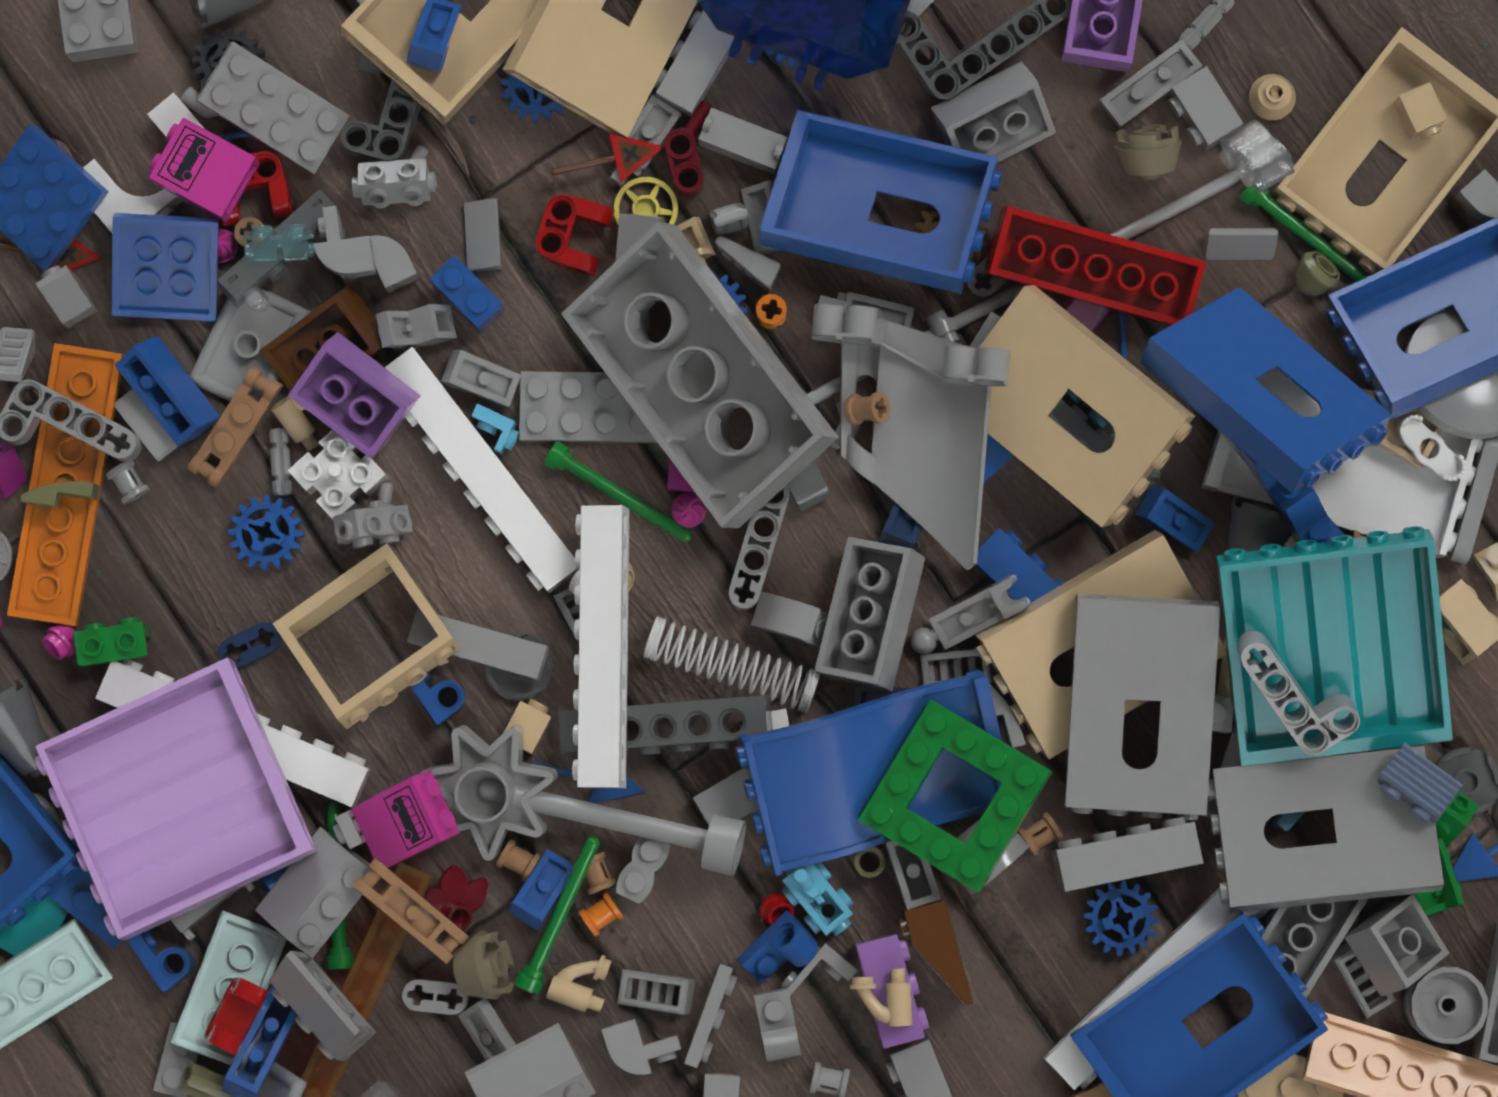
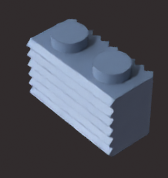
(1419, 784)

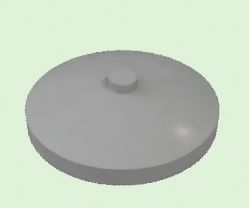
(1469, 410)

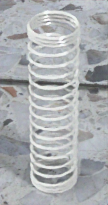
(811, 677)

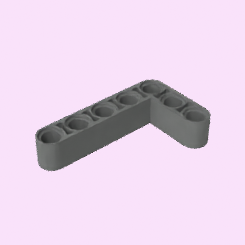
(979, 48)

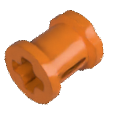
(764, 303)
(601, 914)

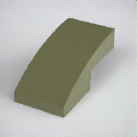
(52, 494)

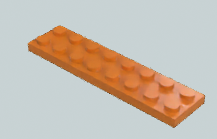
(59, 541)

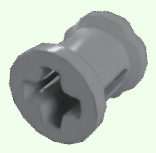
(127, 482)
(829, 1080)

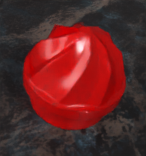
(774, 906)

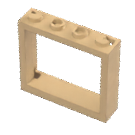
(339, 594)

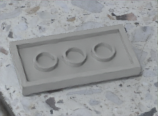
(272, 107)
(576, 409)

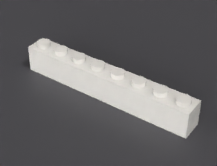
(484, 475)
(602, 647)
(301, 762)
(1208, 917)

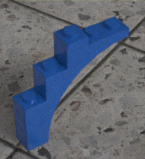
(1300, 510)

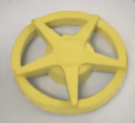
(647, 203)

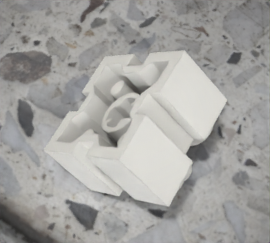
(338, 474)

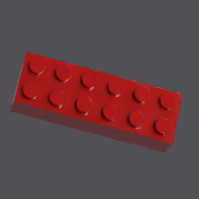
(1094, 267)

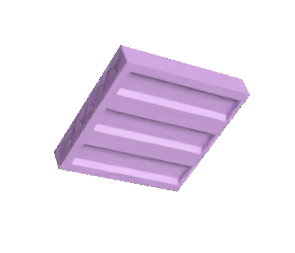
(174, 799)

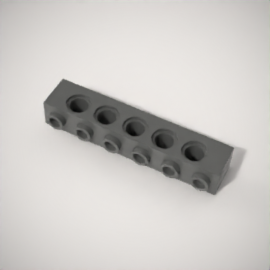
(753, 709)

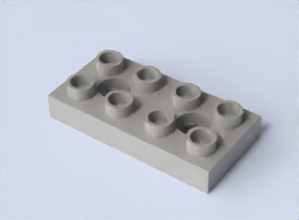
(699, 375)

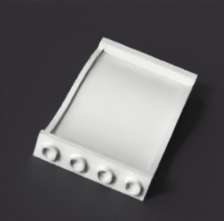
(1363, 493)

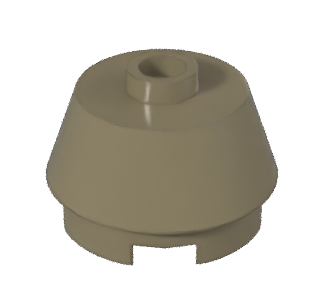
(1148, 150)
(483, 966)

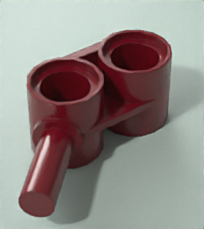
(689, 161)

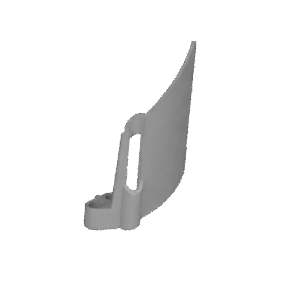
(937, 427)

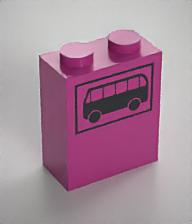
(203, 169)
(405, 819)

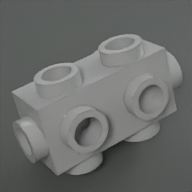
(395, 181)
(377, 522)

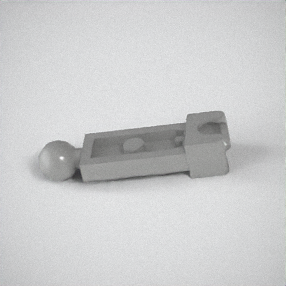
(969, 617)

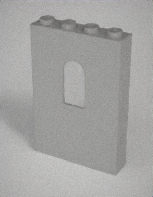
(1148, 654)
(1378, 844)

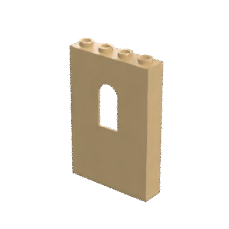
(476, 49)
(596, 61)
(1432, 166)
(1058, 354)
(1030, 640)

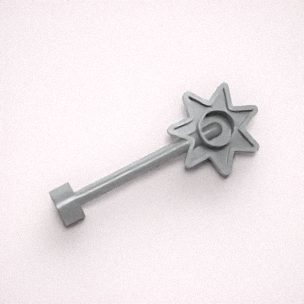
(498, 792)

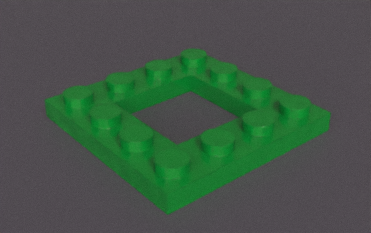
(1021, 784)

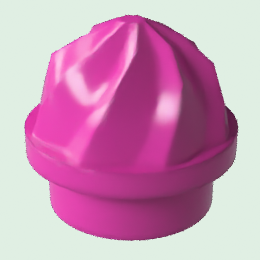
(227, 246)
(688, 510)
(59, 641)

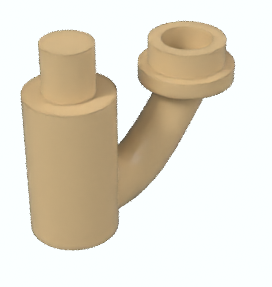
(295, 422)
(575, 995)
(898, 998)

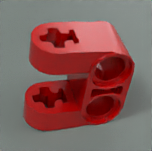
(276, 184)
(564, 229)
(235, 1015)

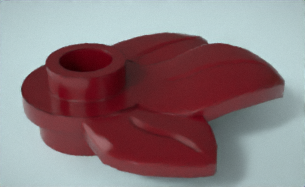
(458, 896)

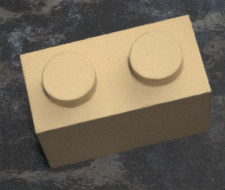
(1466, 622)

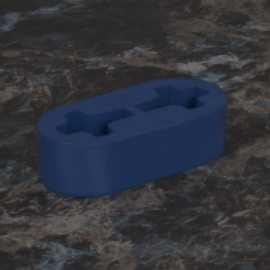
(245, 638)

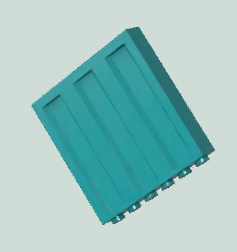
(1344, 622)

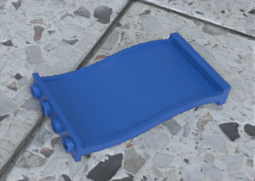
(821, 773)

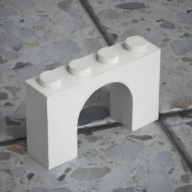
(161, 203)

